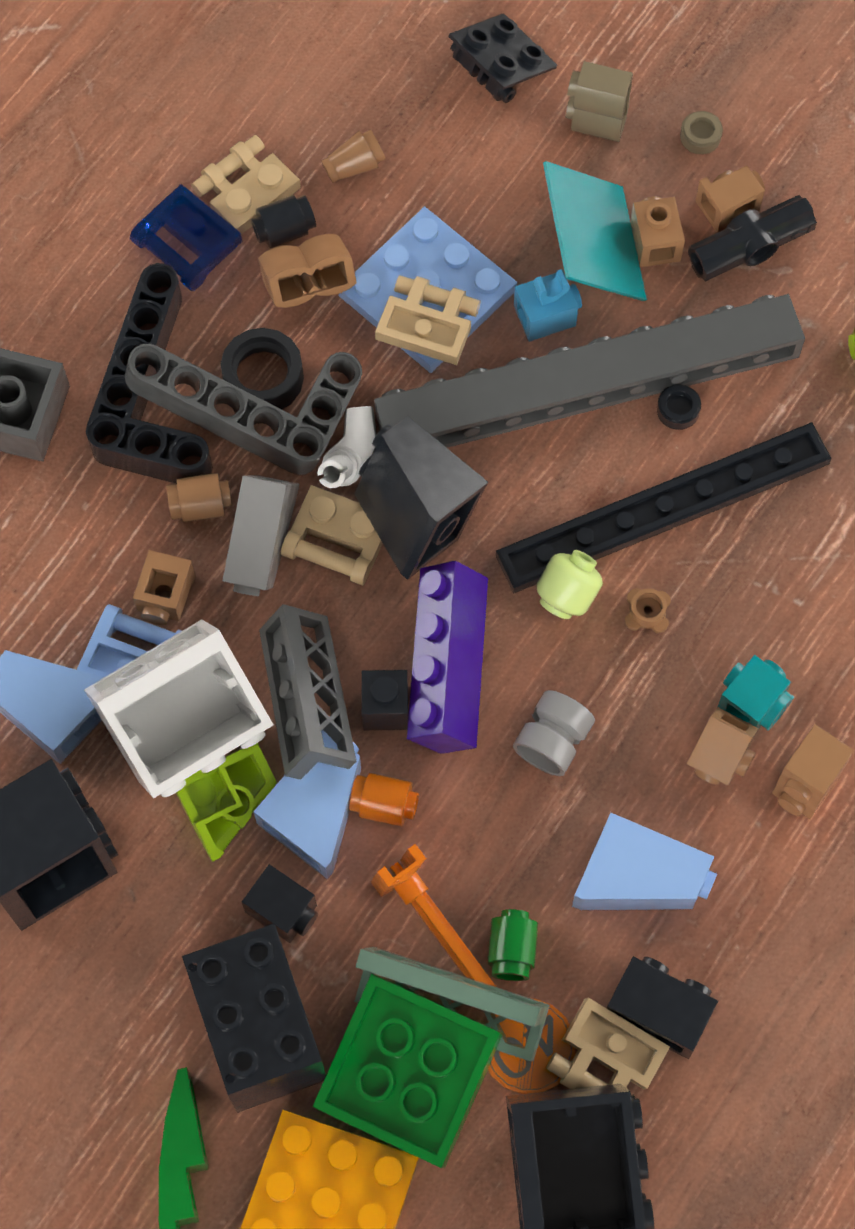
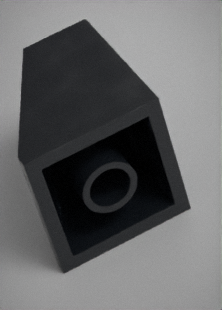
(416, 494)

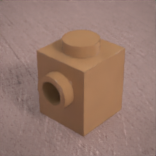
(657, 231)
(723, 748)

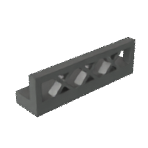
(293, 690)

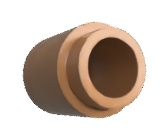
(198, 497)

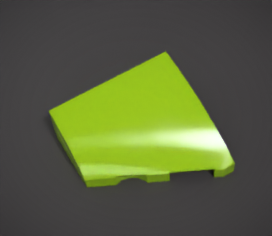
(226, 797)

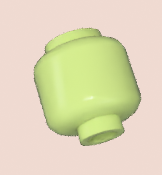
(569, 584)

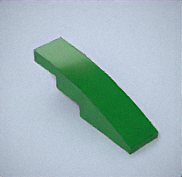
(181, 1155)

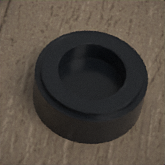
(678, 407)

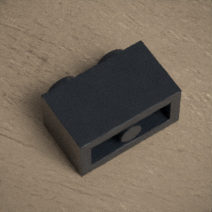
(663, 1005)

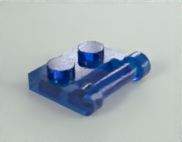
(192, 225)

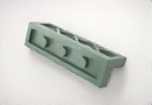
(463, 991)

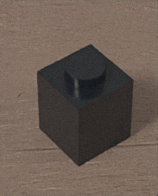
(384, 700)
(281, 902)

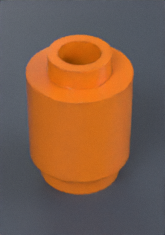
(383, 799)

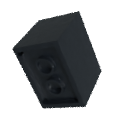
(49, 844)
(254, 1018)
(579, 1159)

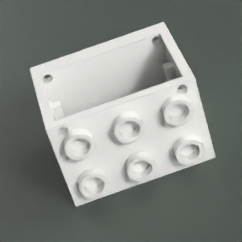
(180, 709)

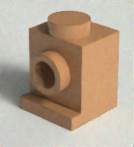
(730, 196)
(160, 574)

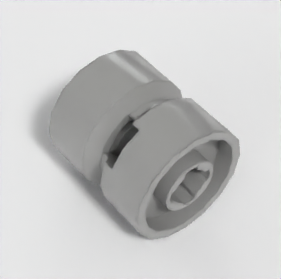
(551, 737)

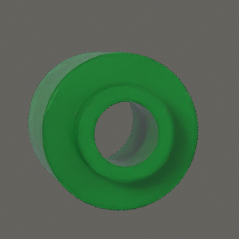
(512, 945)

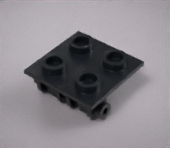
(499, 55)

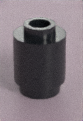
(283, 220)

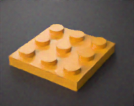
(328, 1180)

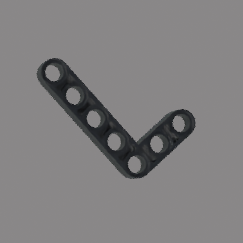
(125, 420)

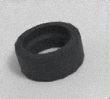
(268, 341)

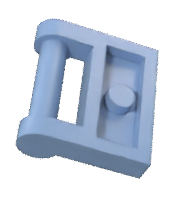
(107, 654)

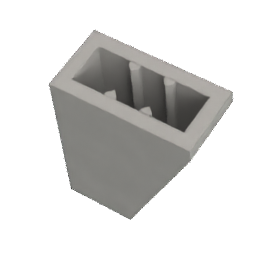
(259, 532)

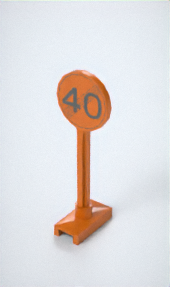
(508, 1070)

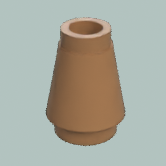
(354, 157)

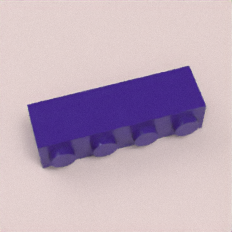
(447, 658)

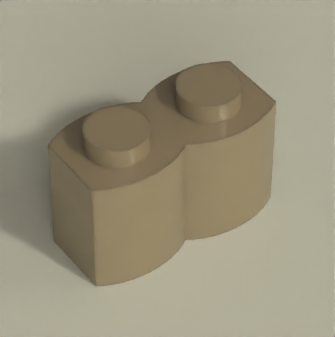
(599, 100)

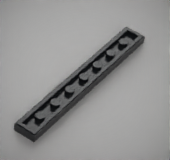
(668, 504)

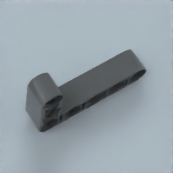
(248, 408)

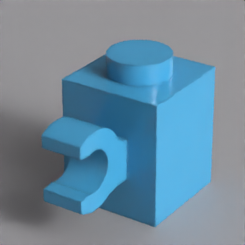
(547, 305)

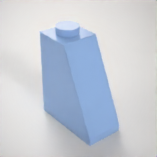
(47, 702)
(311, 811)
(642, 871)

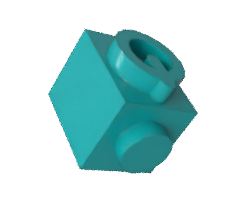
(756, 692)

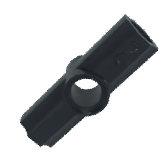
(752, 237)

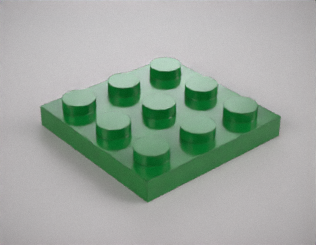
(408, 1070)

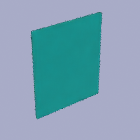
(594, 232)

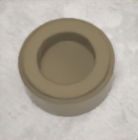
(701, 132)

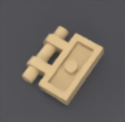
(261, 184)
(423, 328)
(611, 1042)

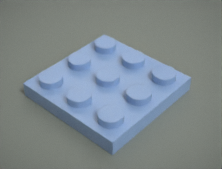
(434, 252)

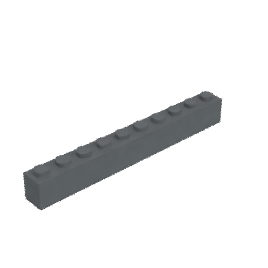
(599, 373)

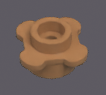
(651, 598)

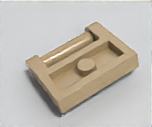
(338, 522)

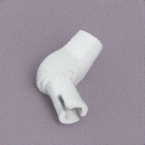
(346, 457)

